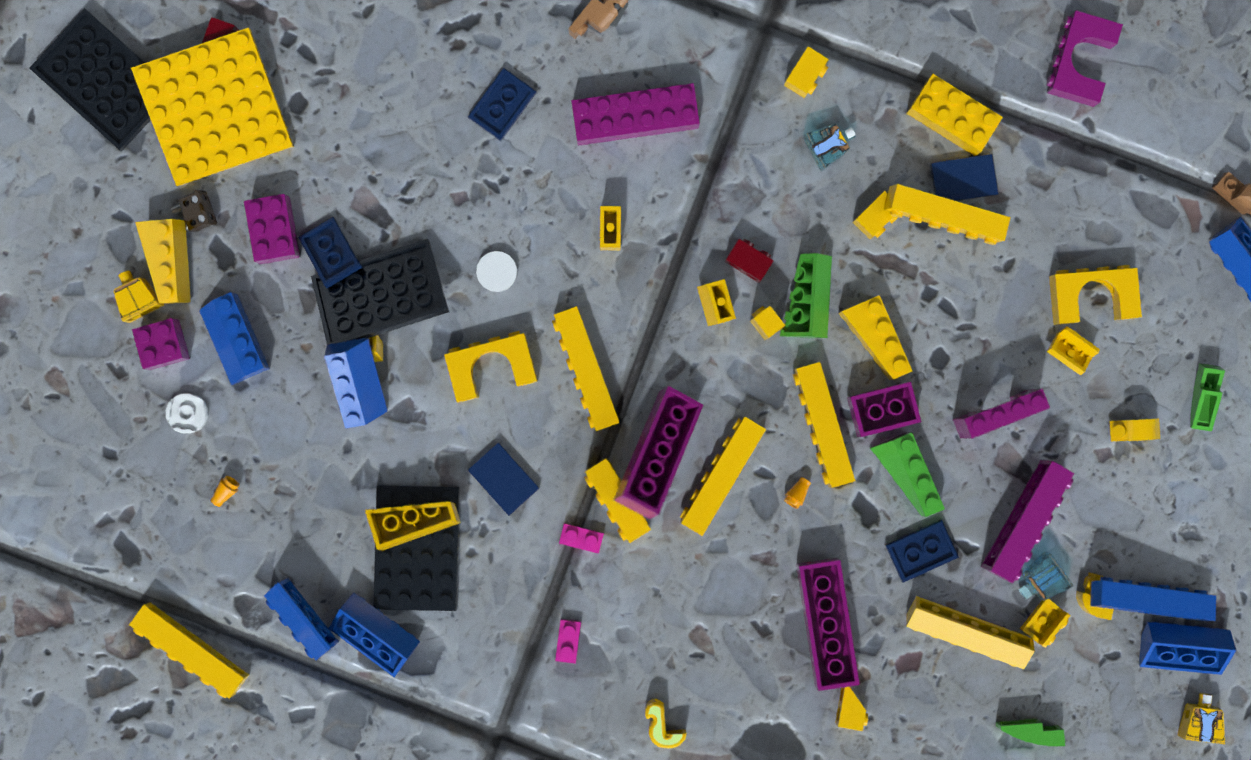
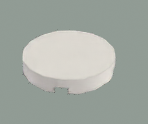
(496, 271)
(187, 413)

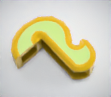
(657, 732)

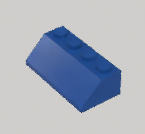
(1234, 249)
(233, 338)
(355, 382)
(300, 618)
(374, 634)
(1186, 648)

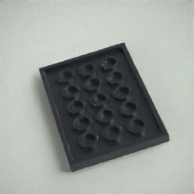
(95, 78)
(382, 295)
(423, 570)

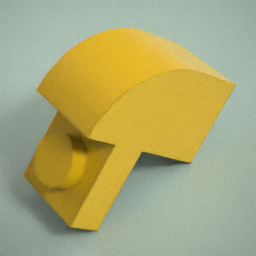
(1135, 430)
(1084, 599)

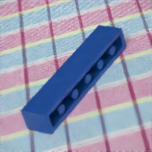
(1153, 600)

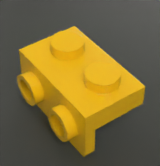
(1072, 350)
(1045, 622)

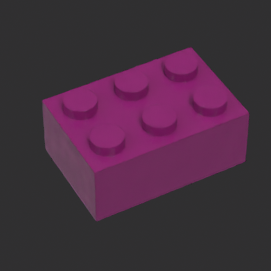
(271, 229)
(884, 409)

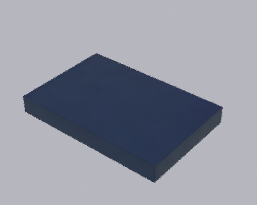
(502, 104)
(965, 178)
(330, 252)
(503, 479)
(921, 551)

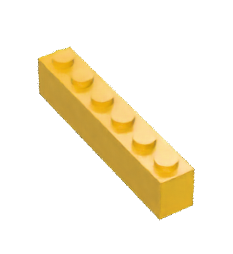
(947, 214)
(586, 369)
(824, 425)
(722, 476)
(970, 632)
(189, 650)

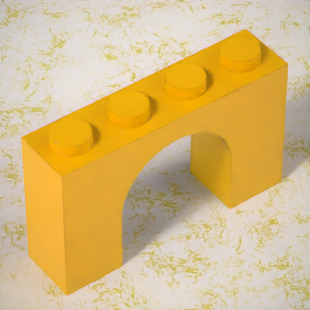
(1121, 283)
(461, 363)

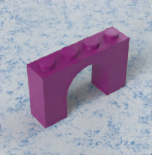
(1065, 80)
(990, 419)

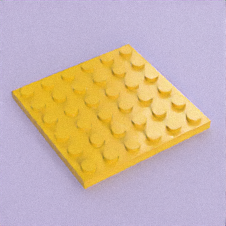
(212, 107)

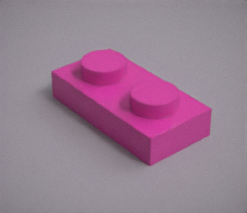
(581, 538)
(568, 641)

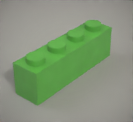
(810, 298)
(908, 469)

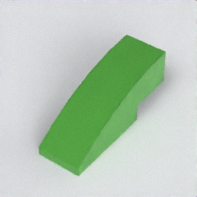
(1206, 396)
(1033, 732)

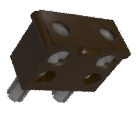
(196, 211)

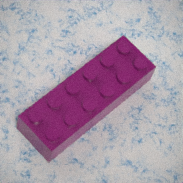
(635, 114)
(658, 452)
(1028, 520)
(827, 624)

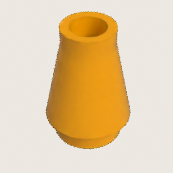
(226, 488)
(796, 495)

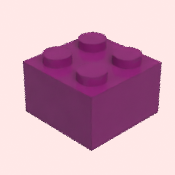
(160, 344)

